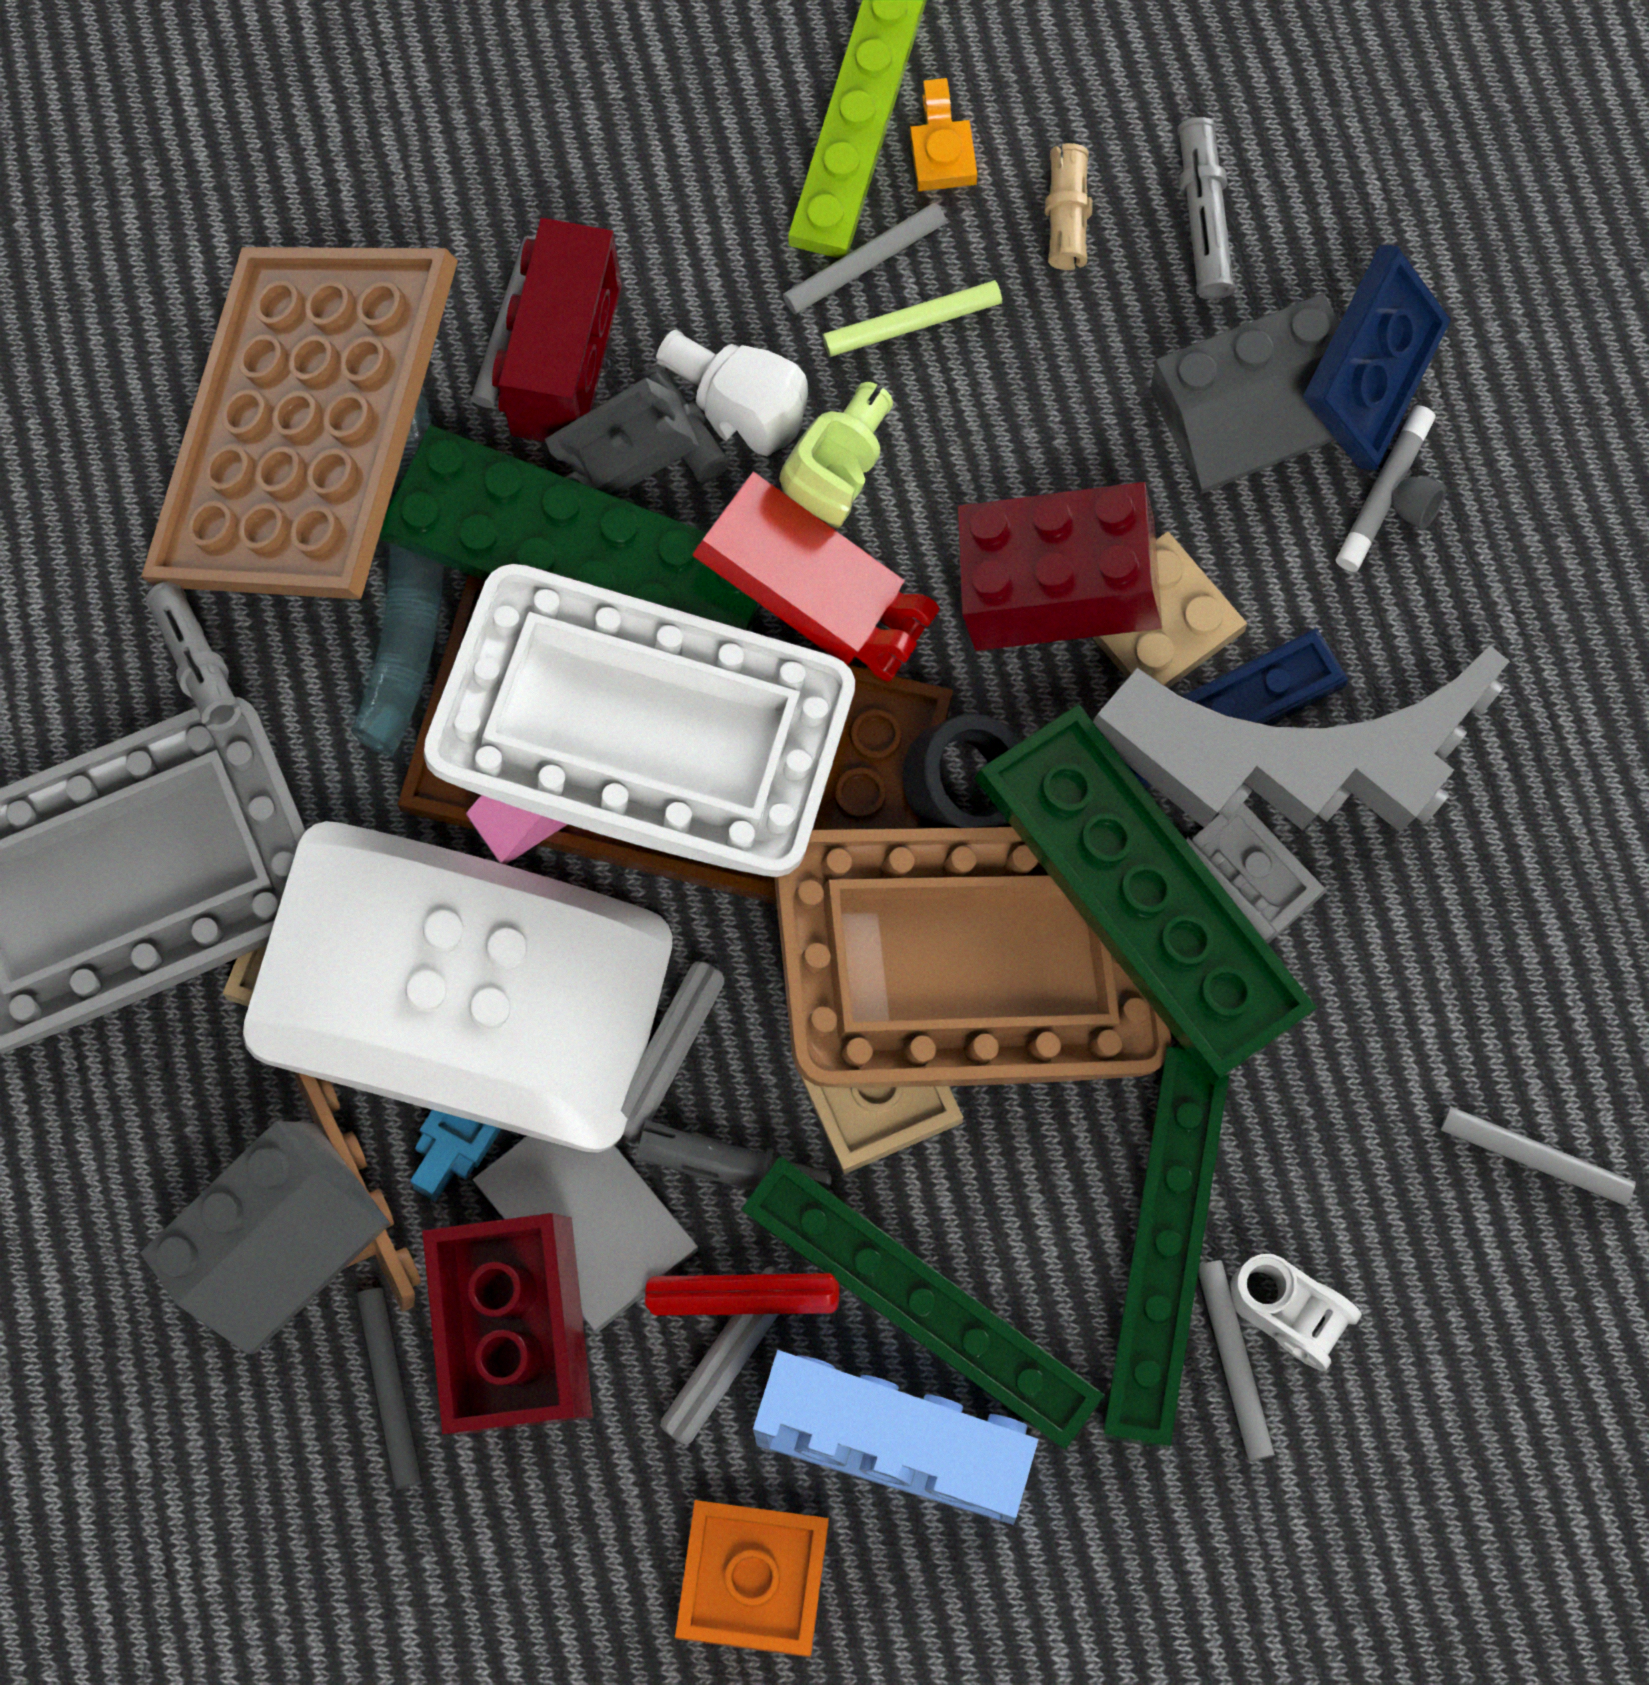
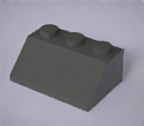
(1240, 394)
(266, 1235)

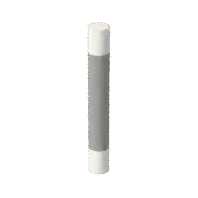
(1382, 492)

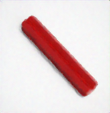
(742, 1294)

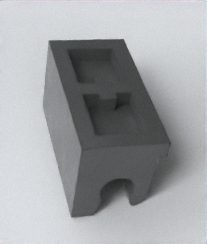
(625, 438)

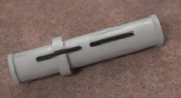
(1203, 185)
(199, 671)

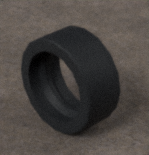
(922, 770)

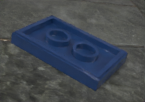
(1377, 357)

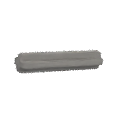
(670, 1045)
(716, 1373)

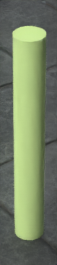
(912, 318)

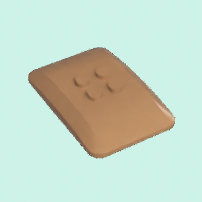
(950, 967)

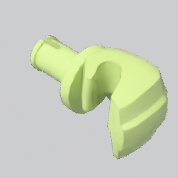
(833, 454)

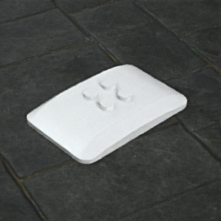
(640, 721)
(458, 985)

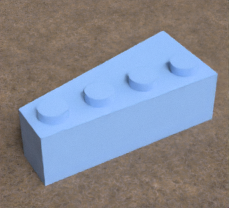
(894, 1437)

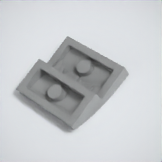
(1257, 871)

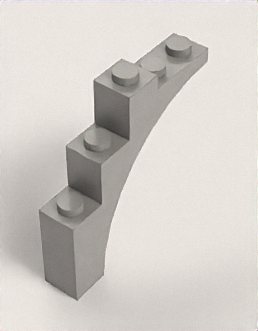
(1302, 772)

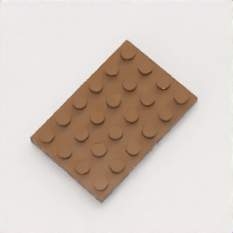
(301, 420)

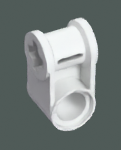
(1296, 1311)

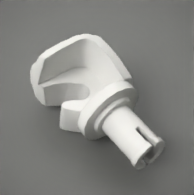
(741, 390)

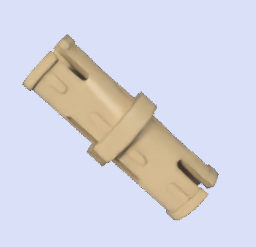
(1068, 206)

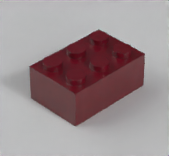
(558, 328)
(1059, 566)
(507, 1324)

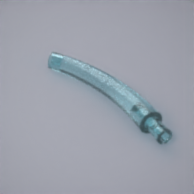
(407, 628)

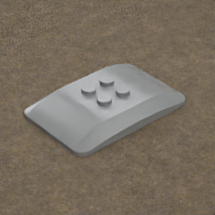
(138, 869)

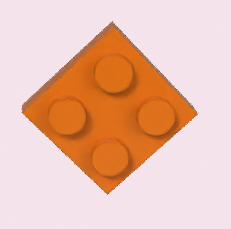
(752, 1578)

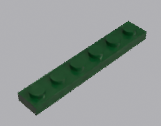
(1165, 1254)
(922, 1303)

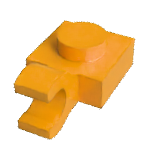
(942, 148)

